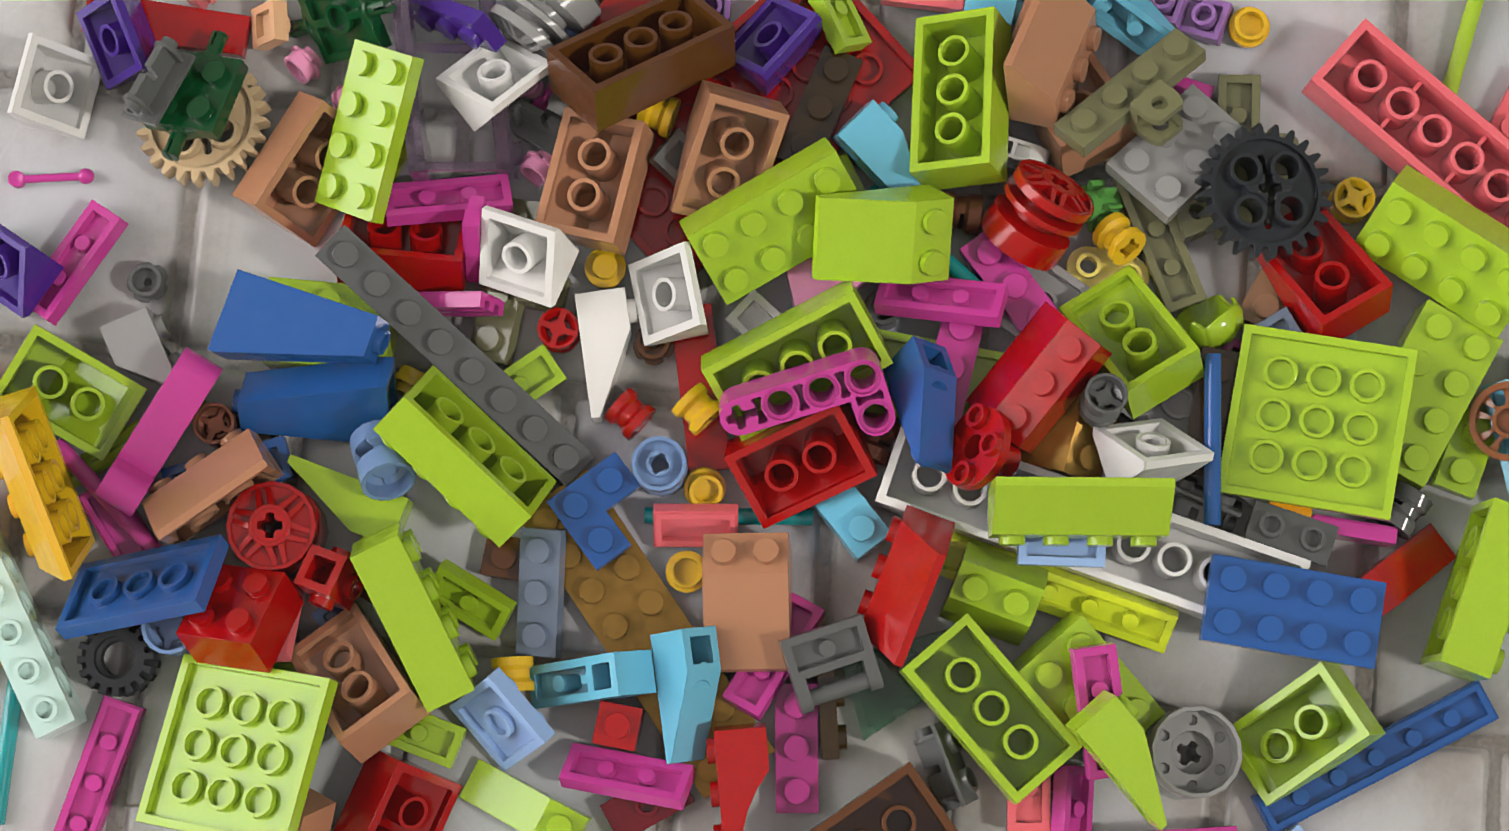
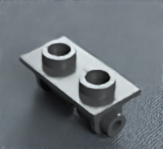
(157, 87)
(534, 124)
(1190, 495)
(1291, 532)
(955, 778)

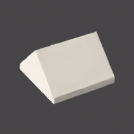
(490, 81)
(54, 88)
(524, 256)
(668, 296)
(1149, 450)

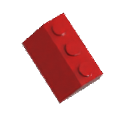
(422, 254)
(1040, 375)
(800, 463)
(905, 580)
(397, 797)

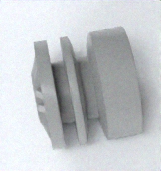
(542, 22)
(1212, 748)

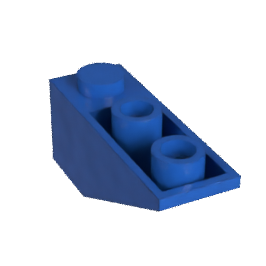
(925, 400)

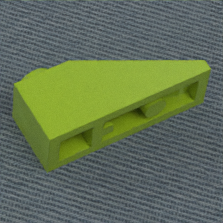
(347, 500)
(1121, 749)
(519, 803)

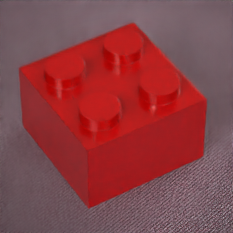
(243, 620)

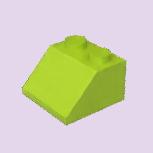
(995, 593)

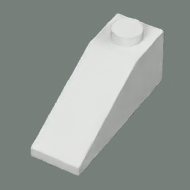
(605, 338)

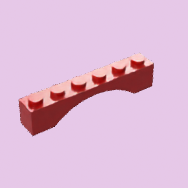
(741, 767)

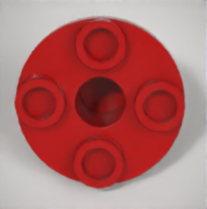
(982, 448)

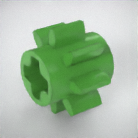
(1104, 200)

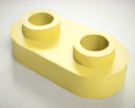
(1103, 266)

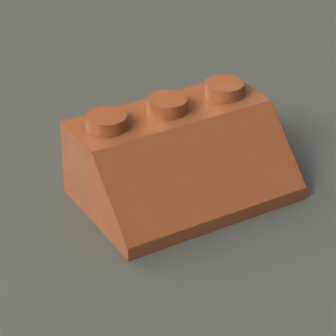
(1049, 60)
(289, 168)
(596, 181)
(208, 486)

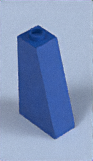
(290, 325)
(316, 399)

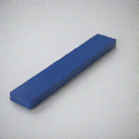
(1402, 745)

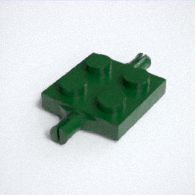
(340, 22)
(203, 98)

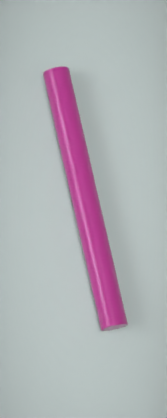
(91, 481)

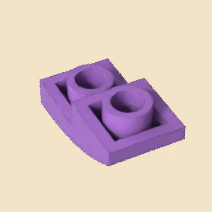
(1198, 18)

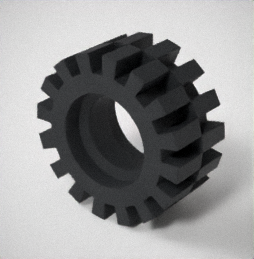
(117, 685)

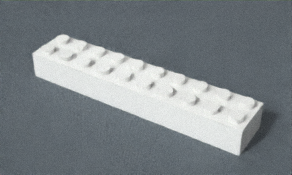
(1166, 574)

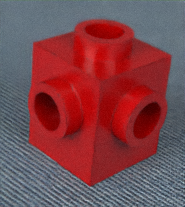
(329, 578)

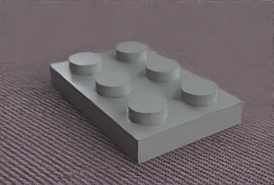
(1166, 174)

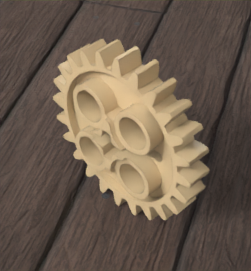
(195, 163)

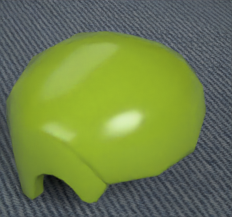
(1212, 321)

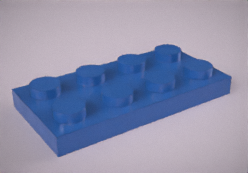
(143, 587)
(1292, 611)

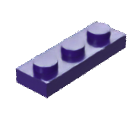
(458, 22)

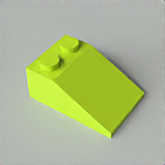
(883, 235)
(1145, 340)
(79, 393)
(1304, 732)

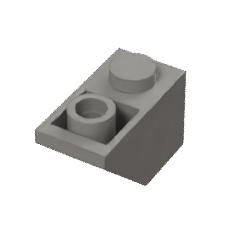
(141, 345)

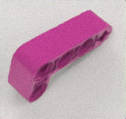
(807, 401)
(158, 431)

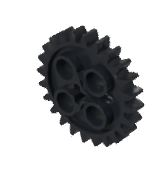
(1299, 192)

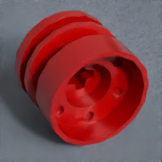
(1037, 215)
(301, 521)

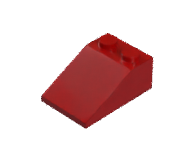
(1330, 283)

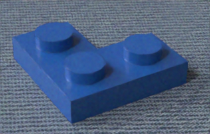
(585, 505)

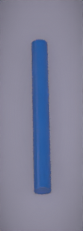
(1212, 438)

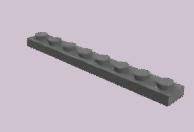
(454, 355)

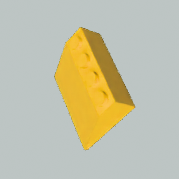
(41, 486)

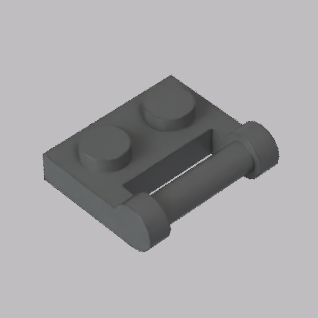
(827, 650)

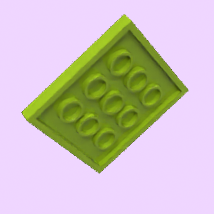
(1317, 421)
(236, 749)

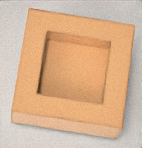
(270, 25)

